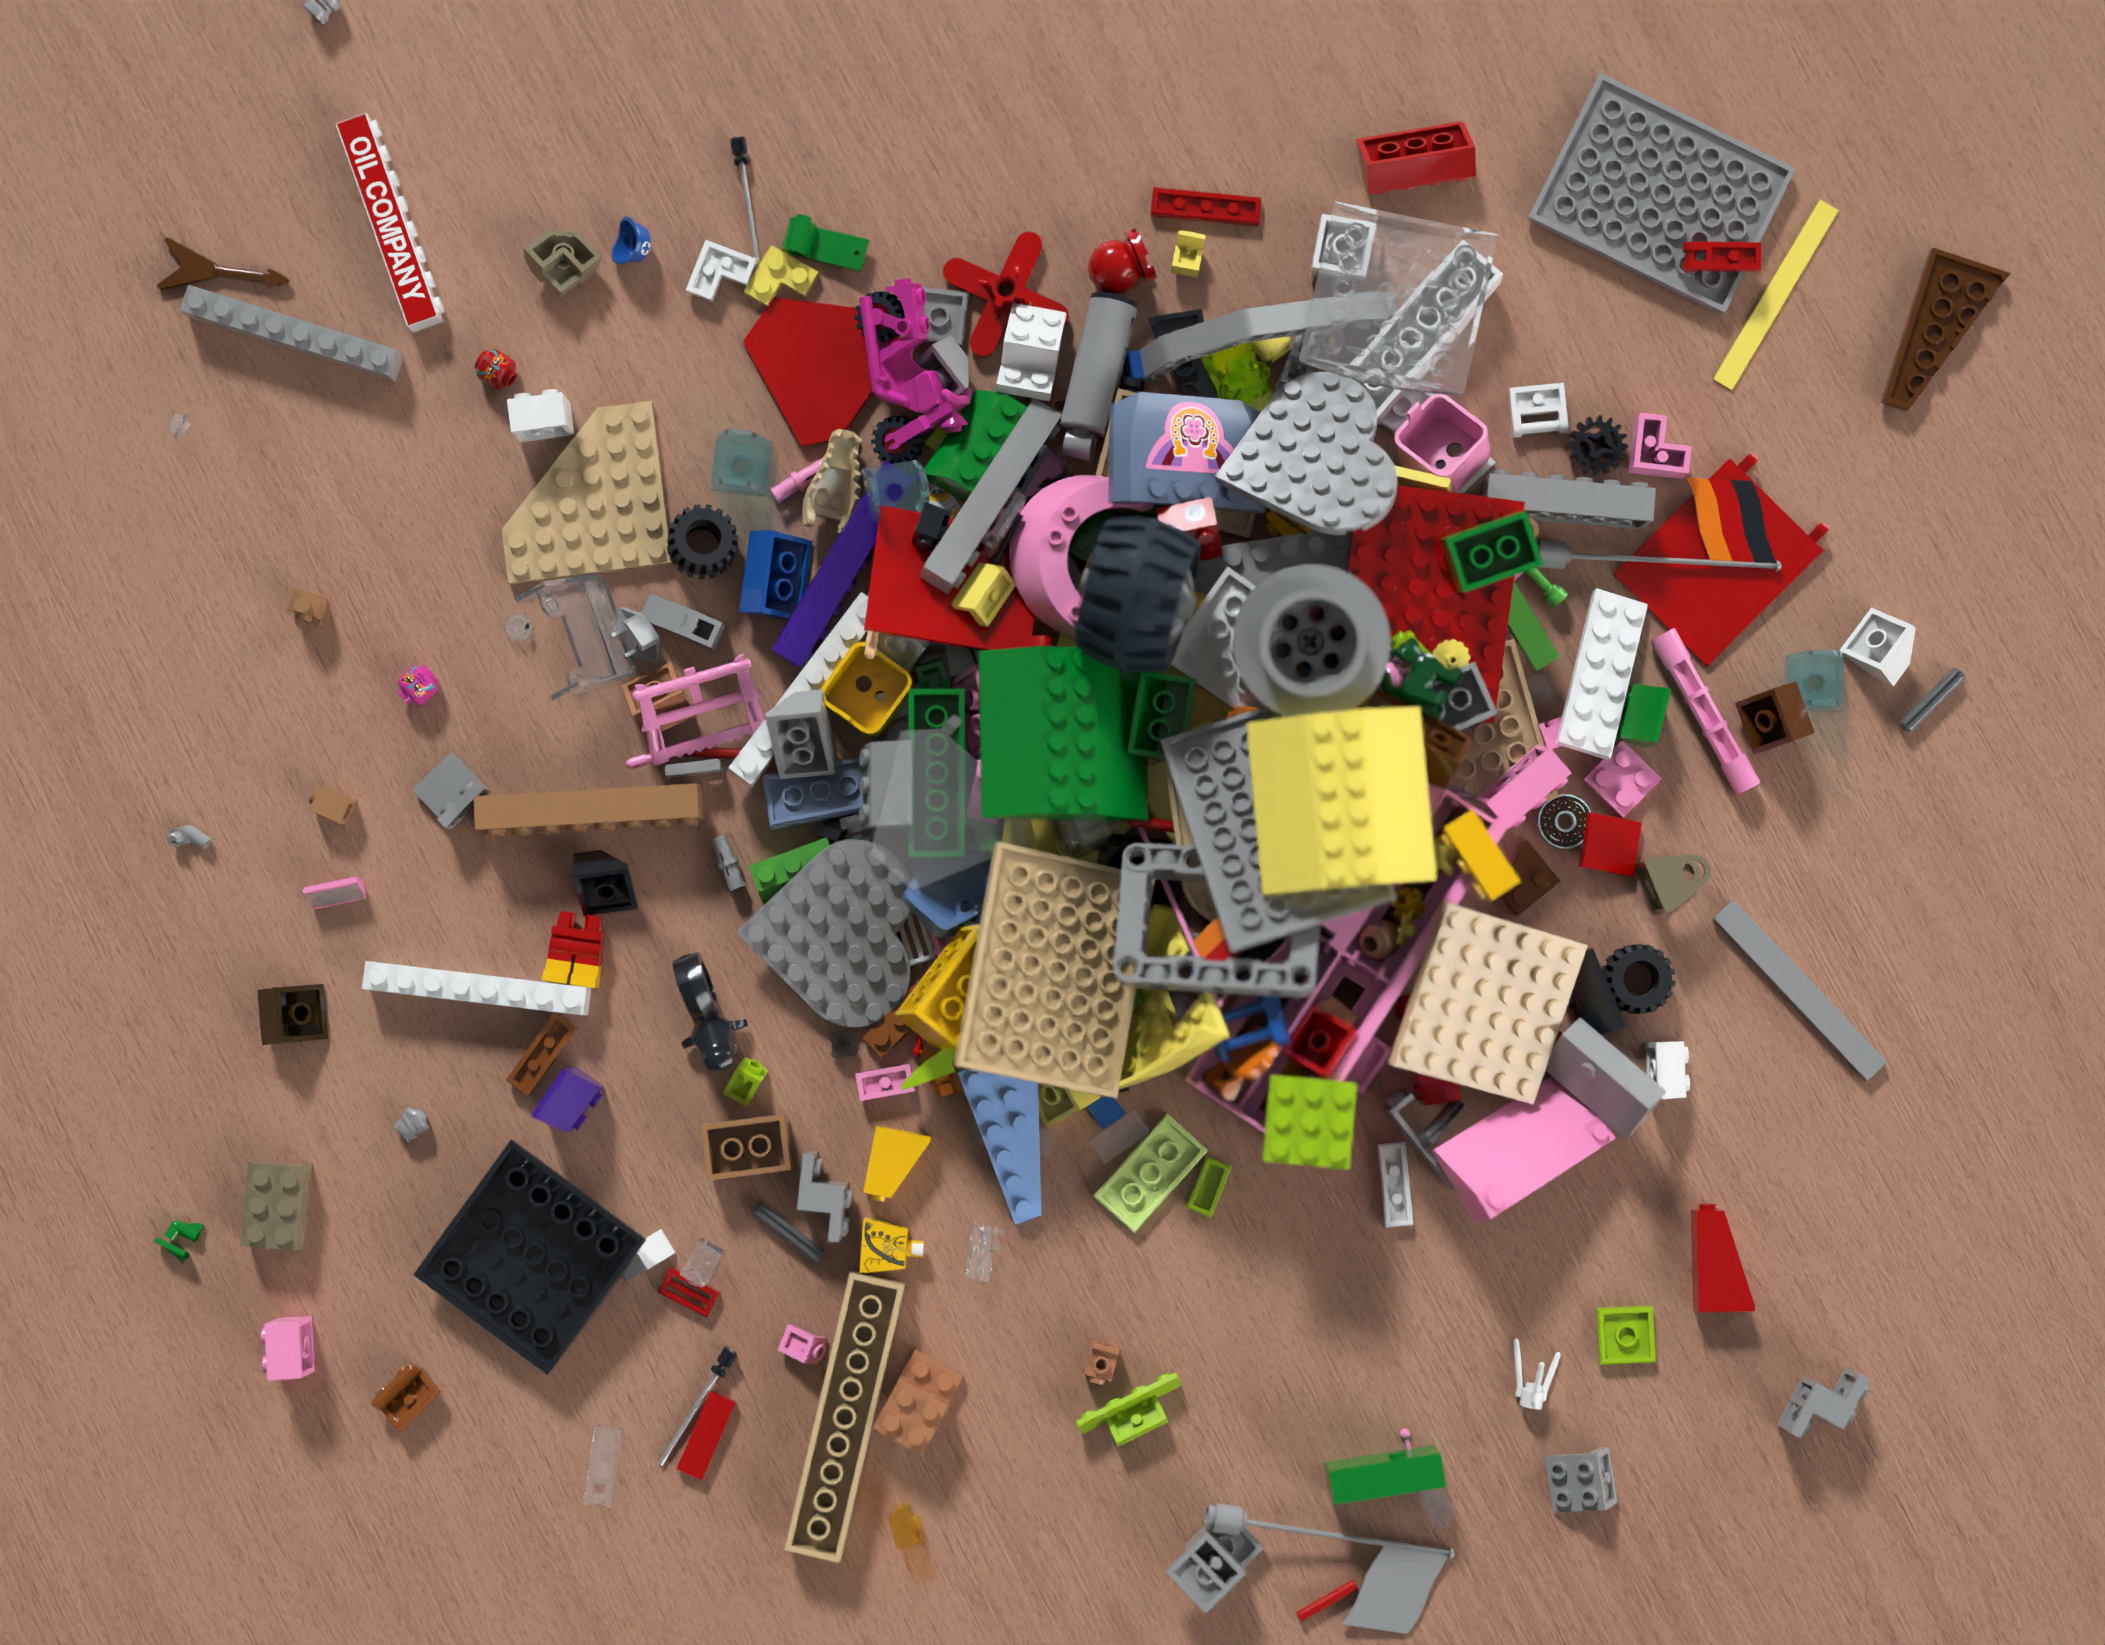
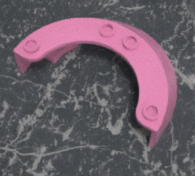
(1042, 544)

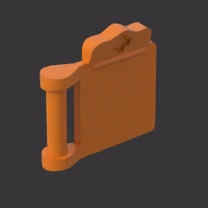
(1247, 1063)

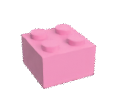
(288, 1348)

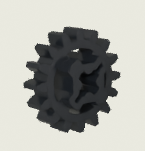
(1607, 449)

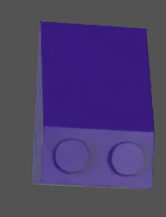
(568, 1100)

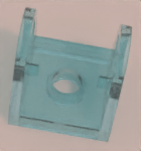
(737, 445)
(907, 475)
(1826, 666)

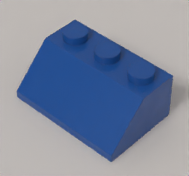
(774, 574)

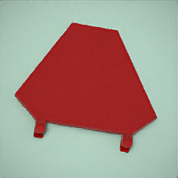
(812, 365)

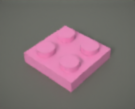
(1622, 779)

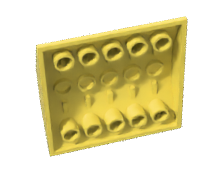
(1341, 800)

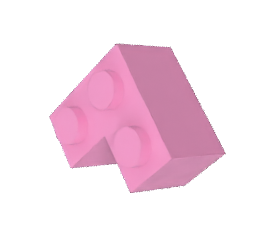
(1649, 452)

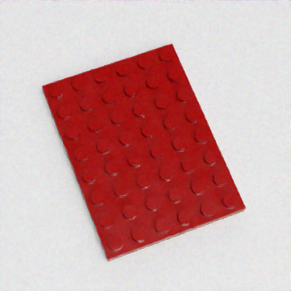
(1413, 583)

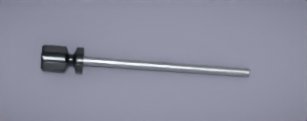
(739, 148)
(726, 1360)

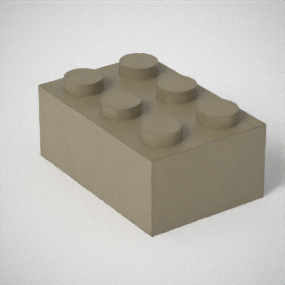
(276, 1205)

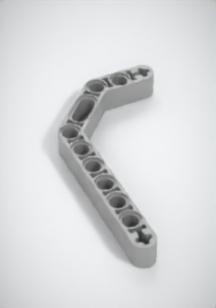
(1223, 333)

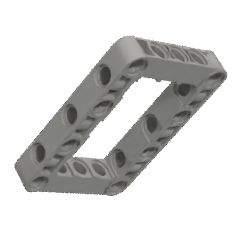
(1170, 863)

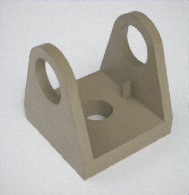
(1665, 881)

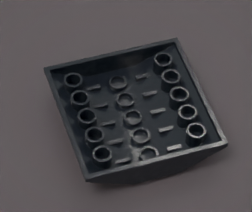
(530, 1257)

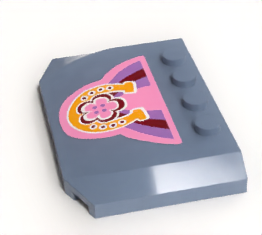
(1172, 447)

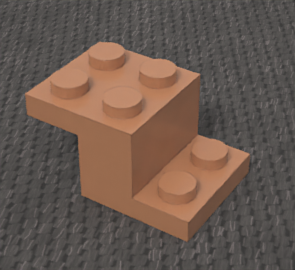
(918, 1401)

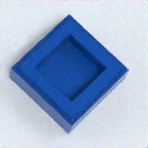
(1133, 365)
(1106, 1111)

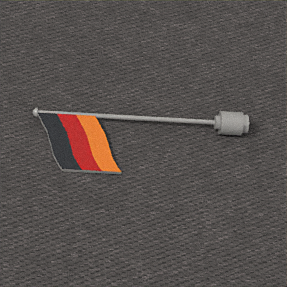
(1727, 522)

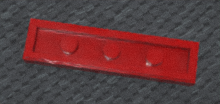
(1206, 206)

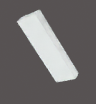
(1395, 1184)

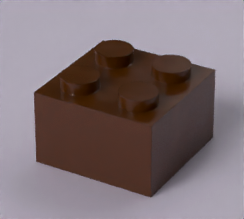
(1774, 717)

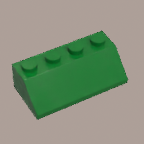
(968, 453)

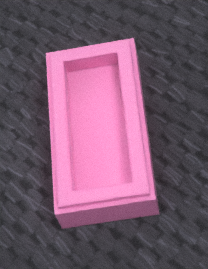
(1368, 1063)

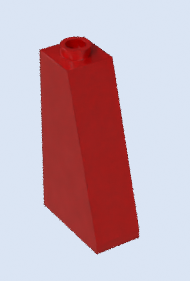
(1716, 1265)

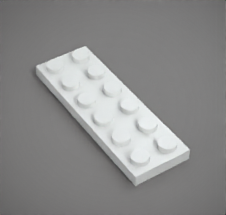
(1601, 674)

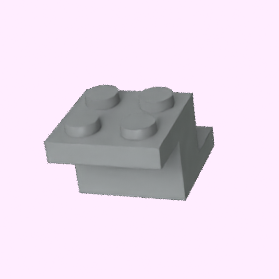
(824, 1196)
(1833, 1406)
(1213, 1564)

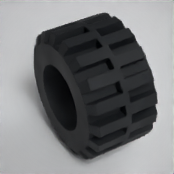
(707, 520)
(1660, 972)

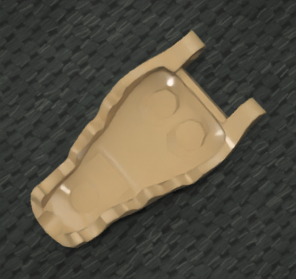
(835, 486)

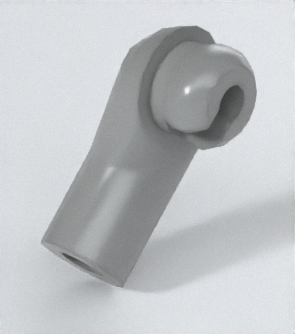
(186, 835)

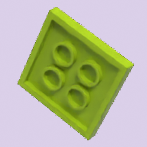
(1309, 1122)

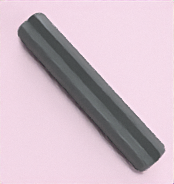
(1932, 700)
(1441, 1122)
(788, 1232)

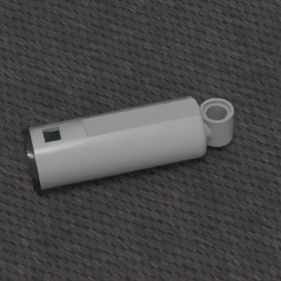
(1097, 372)

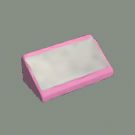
(335, 892)

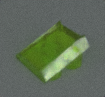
(1238, 373)

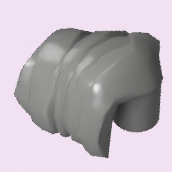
(412, 1124)

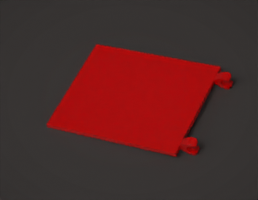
(1716, 602)
(915, 609)

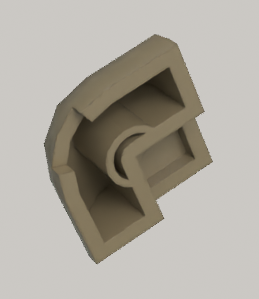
(562, 260)

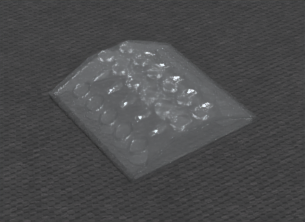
(1398, 300)

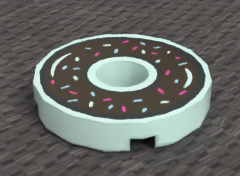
(1548, 817)

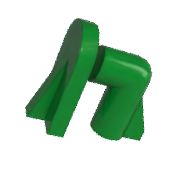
(190, 1231)

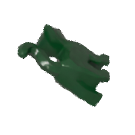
(1418, 685)

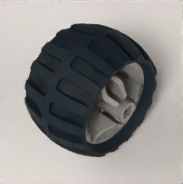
(1137, 594)

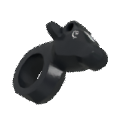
(712, 1032)

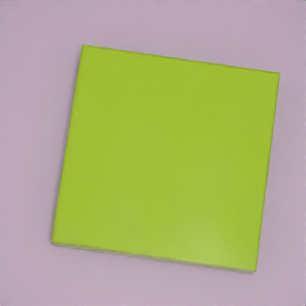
(1625, 1335)

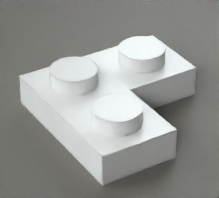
(719, 262)

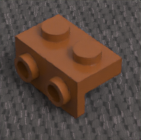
(406, 1396)

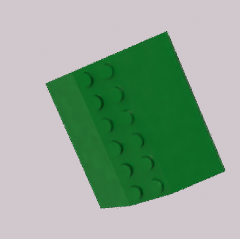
(1058, 737)

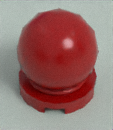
(1119, 264)

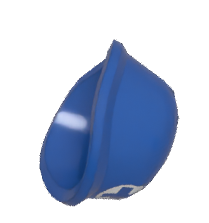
(631, 243)

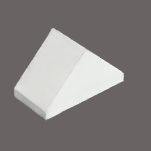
(651, 1253)

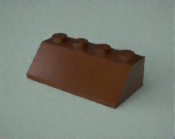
(1442, 743)

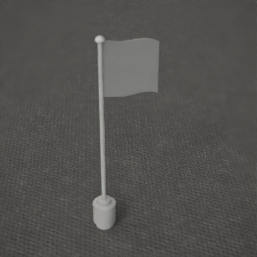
(1393, 1584)

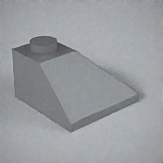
(950, 364)

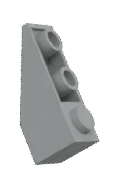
(684, 622)

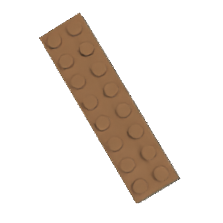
(589, 808)

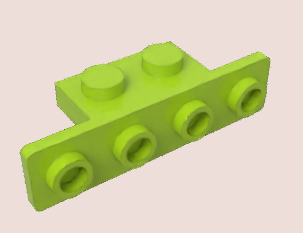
(1134, 1413)

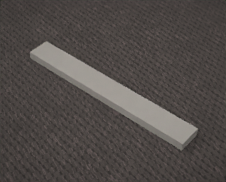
(1799, 990)

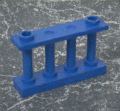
(1275, 1029)

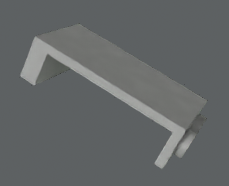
(1396, 1103)

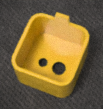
(861, 708)

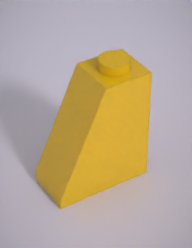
(891, 1160)

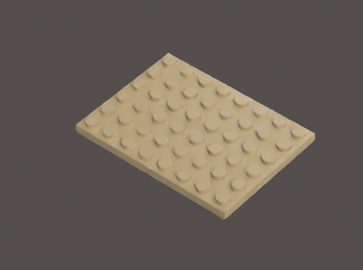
(1045, 977)

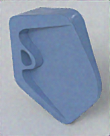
(951, 900)

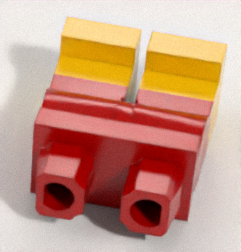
(577, 945)

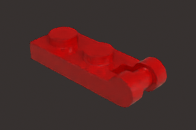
(1722, 256)

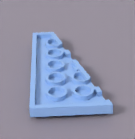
(1009, 1126)

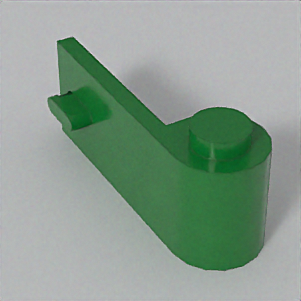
(825, 246)

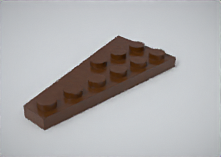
(1942, 312)

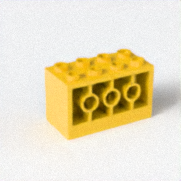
(939, 998)

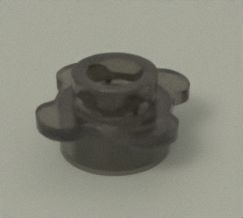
(847, 1037)

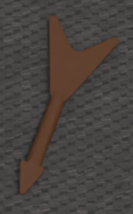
(197, 268)

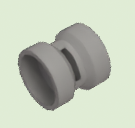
(318, 13)

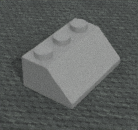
(802, 736)
(877, 765)

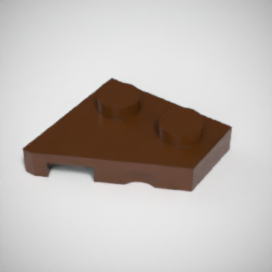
(1535, 880)

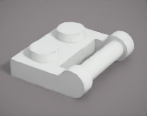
(1534, 401)

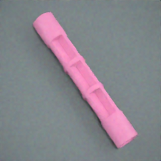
(1733, 763)

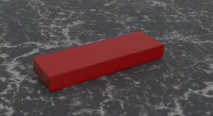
(706, 1435)

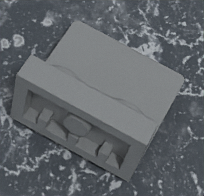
(450, 790)
(1581, 1481)

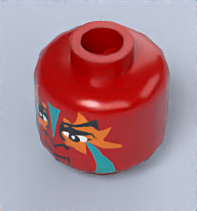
(496, 369)

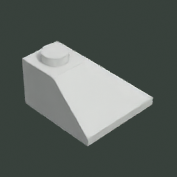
(1881, 646)

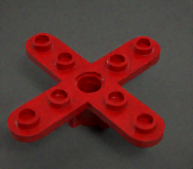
(986, 286)

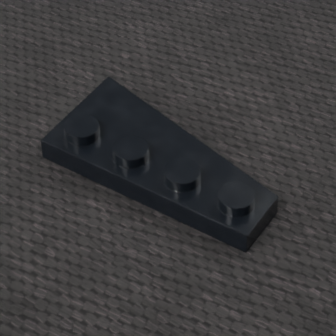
(1190, 376)

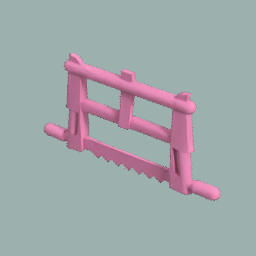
(651, 722)

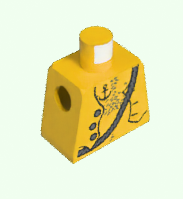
(886, 1246)

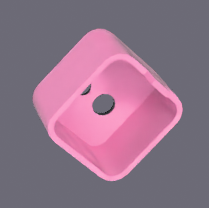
(1432, 430)

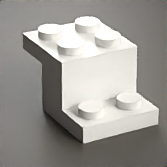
(1031, 352)

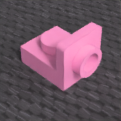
(802, 1345)

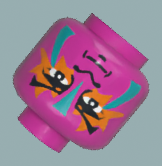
(417, 685)

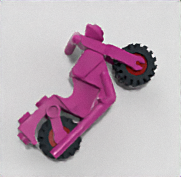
(898, 377)

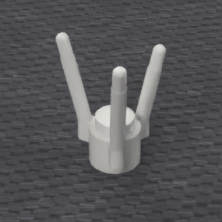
(1533, 1393)

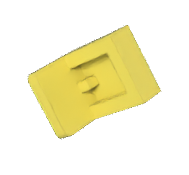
(1188, 253)

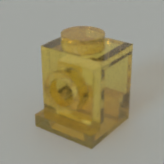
(905, 1526)

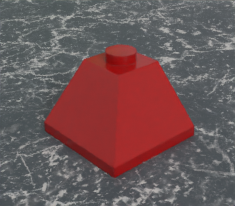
(1319, 1042)

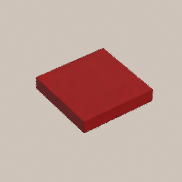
(1610, 844)

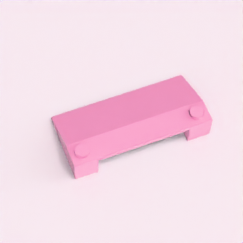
(1520, 1149)

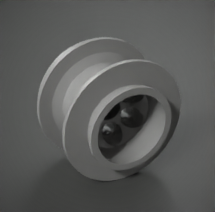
(1360, 653)

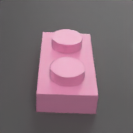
(883, 1082)

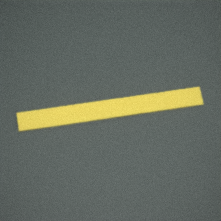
(1775, 295)

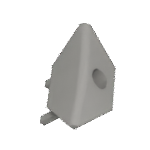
(637, 636)

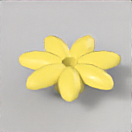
(1407, 929)

